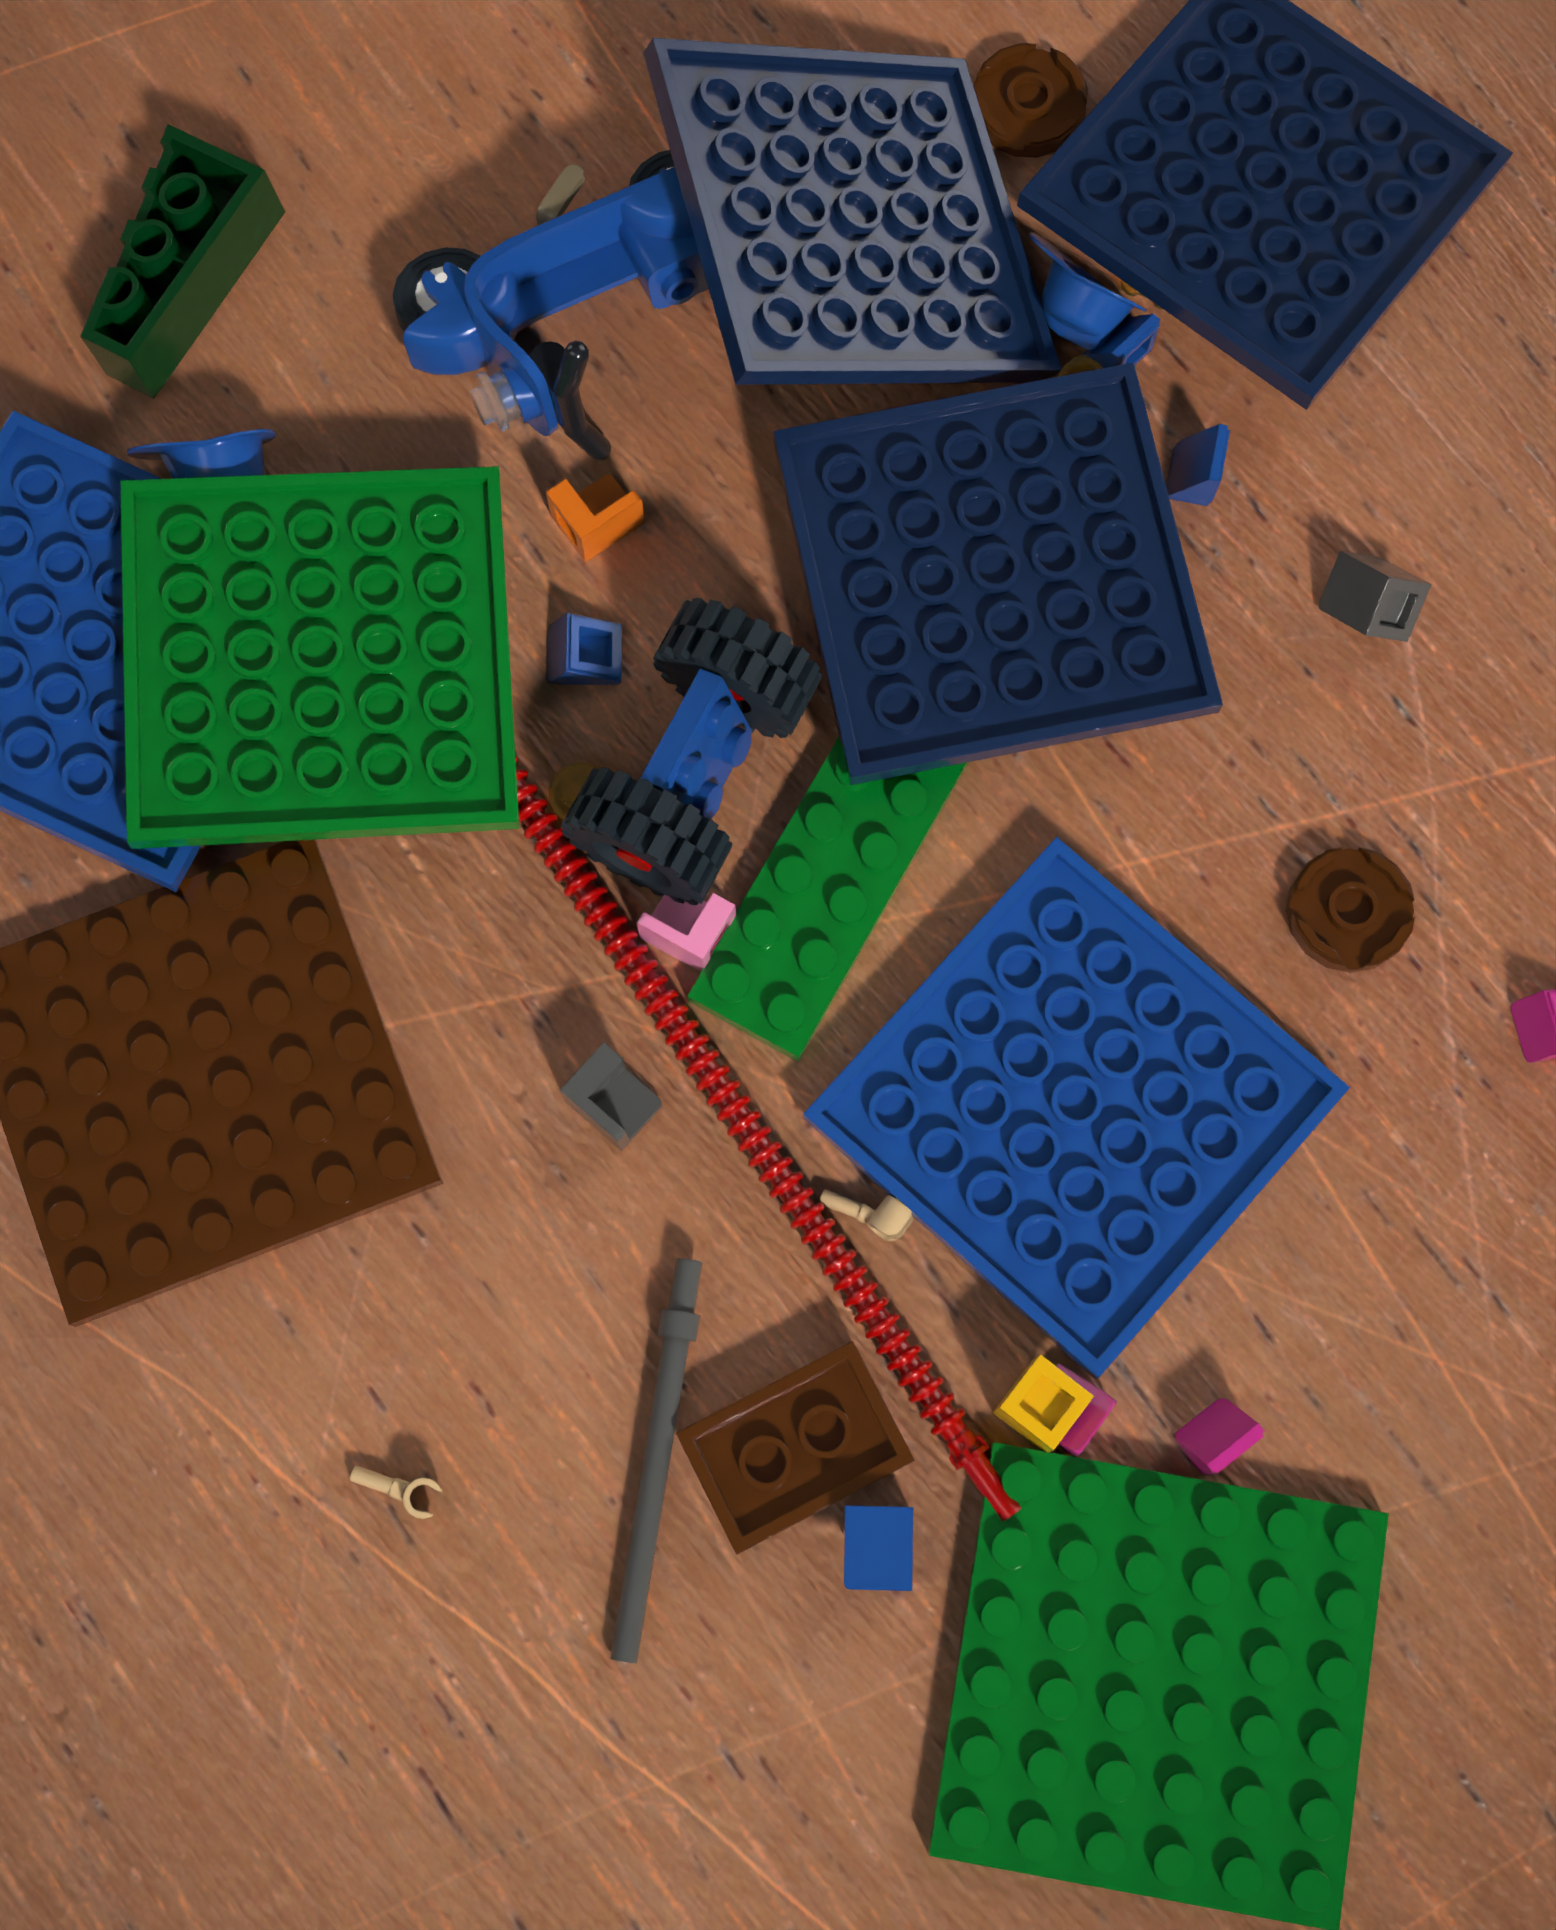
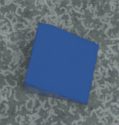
(1129, 342)
(1198, 466)
(584, 651)

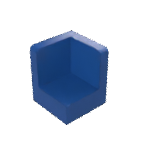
(878, 1548)

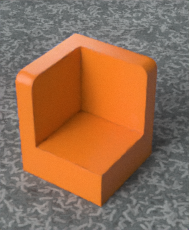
(594, 515)

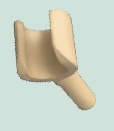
(887, 1221)
(395, 1488)

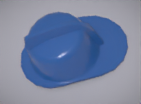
(1078, 303)
(218, 457)

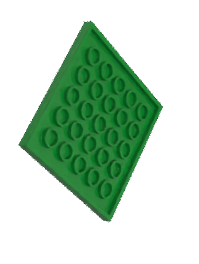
(316, 657)
(1162, 1688)

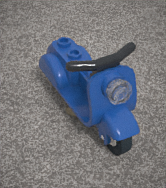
(468, 307)

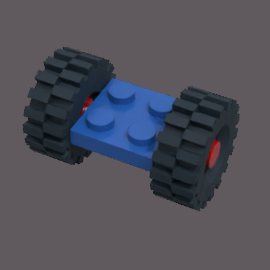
(732, 681)

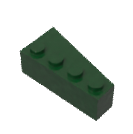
(179, 259)

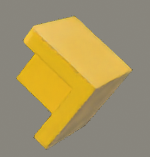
(1043, 1404)

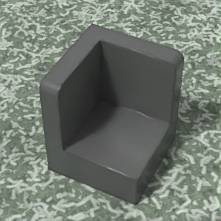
(1374, 596)
(611, 1097)

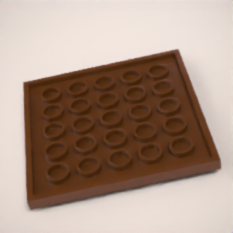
(200, 1081)

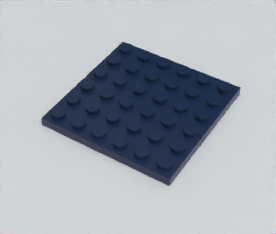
(1265, 185)
(849, 216)
(995, 573)

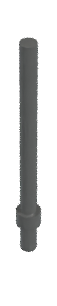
(678, 1327)

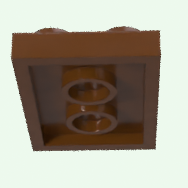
(794, 1447)

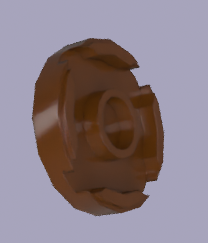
(1030, 99)
(1351, 909)

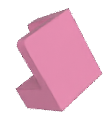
(686, 929)

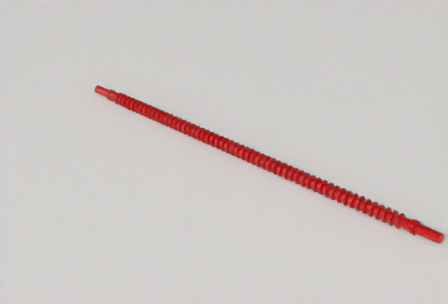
(964, 1447)

